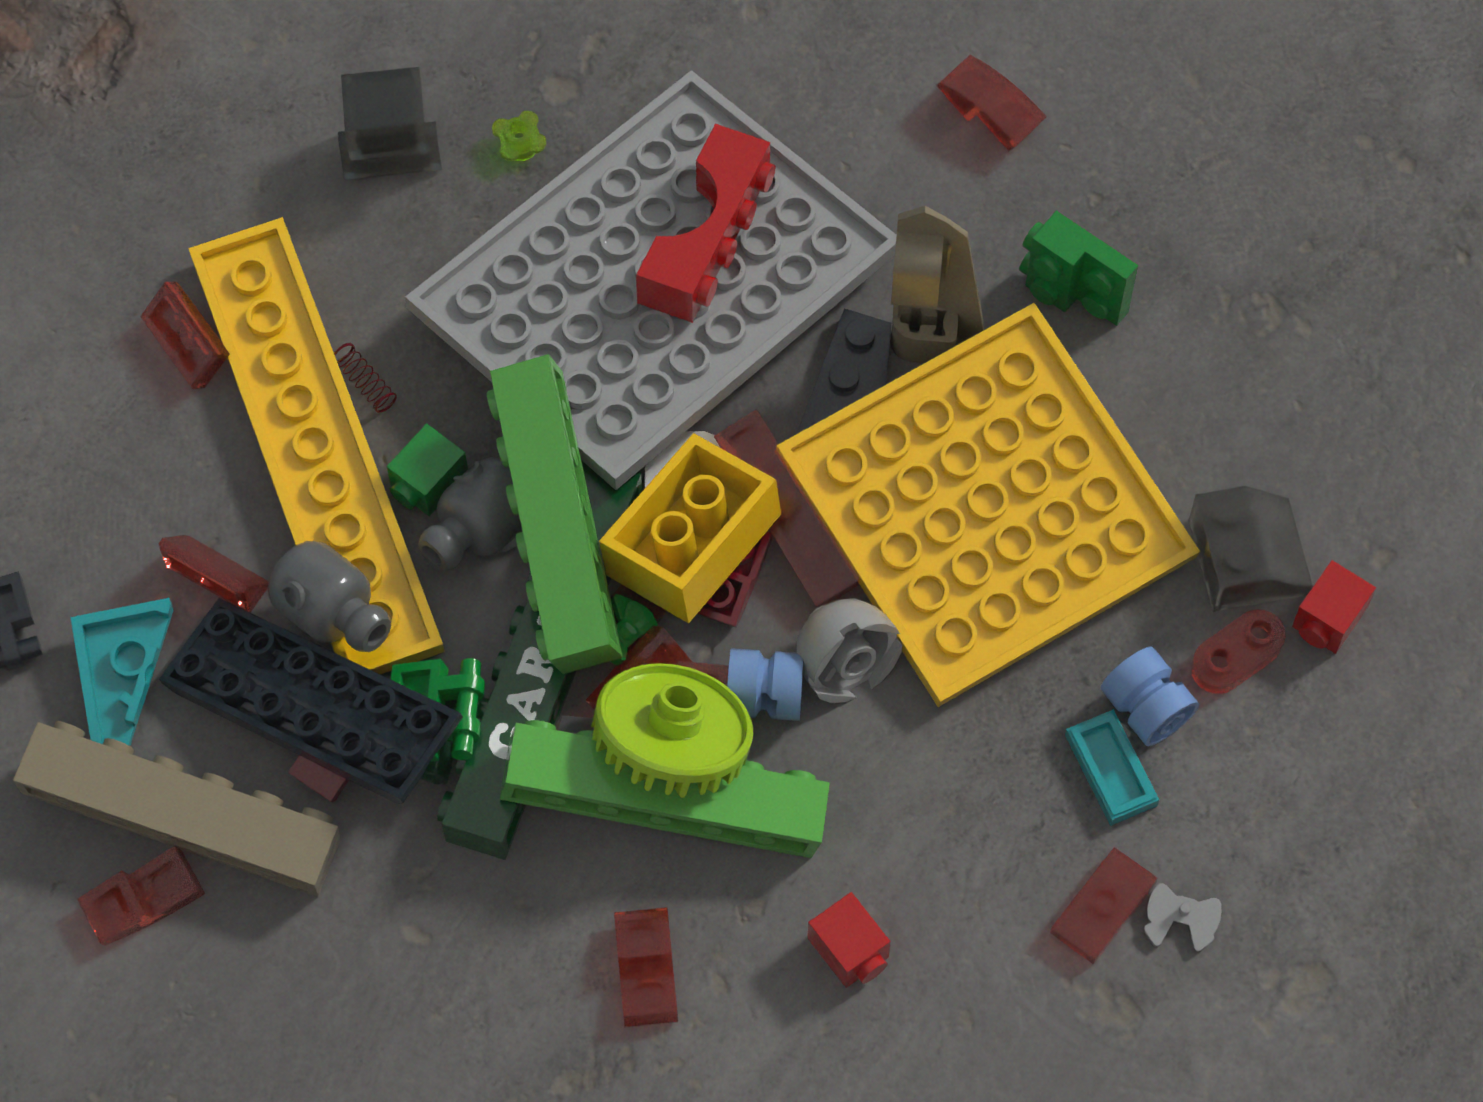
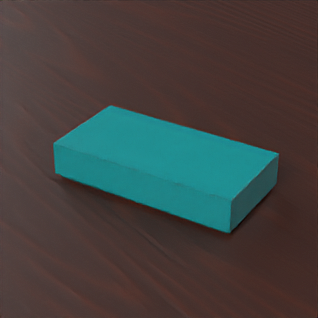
(1112, 767)

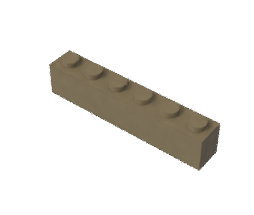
(178, 807)

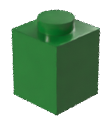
(425, 470)

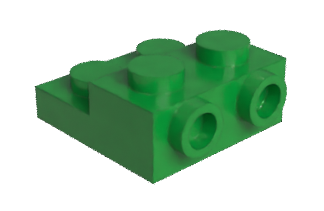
(1073, 265)

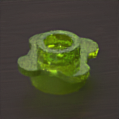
(519, 148)

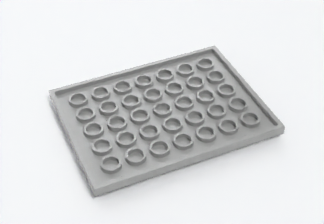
(567, 264)

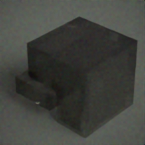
(386, 125)

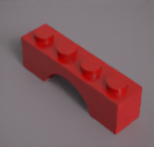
(683, 268)

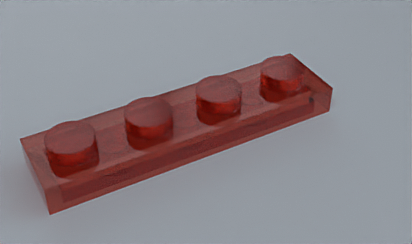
(799, 528)

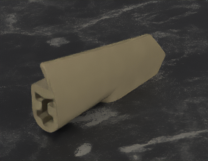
(932, 286)

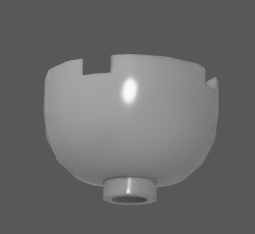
(845, 647)

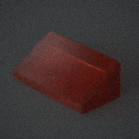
(213, 571)

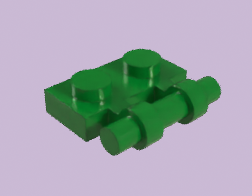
(468, 688)

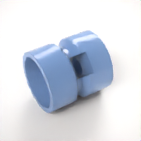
(767, 683)
(1145, 691)

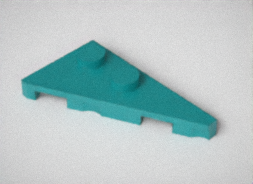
(117, 662)

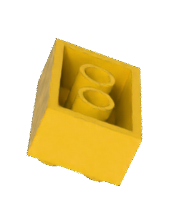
(690, 527)

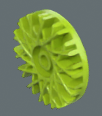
(672, 727)

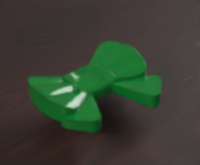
(632, 623)

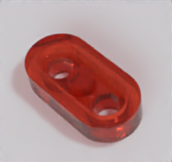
(1241, 650)

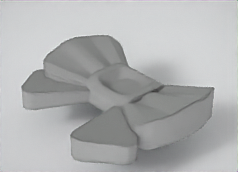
(1166, 907)

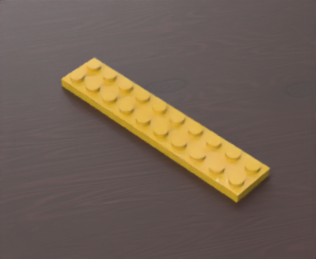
(311, 428)

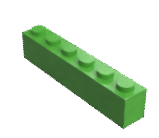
(554, 515)
(754, 810)

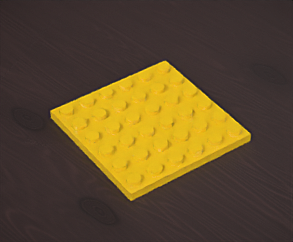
(987, 503)

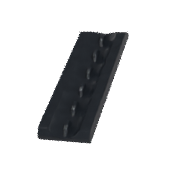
(310, 701)

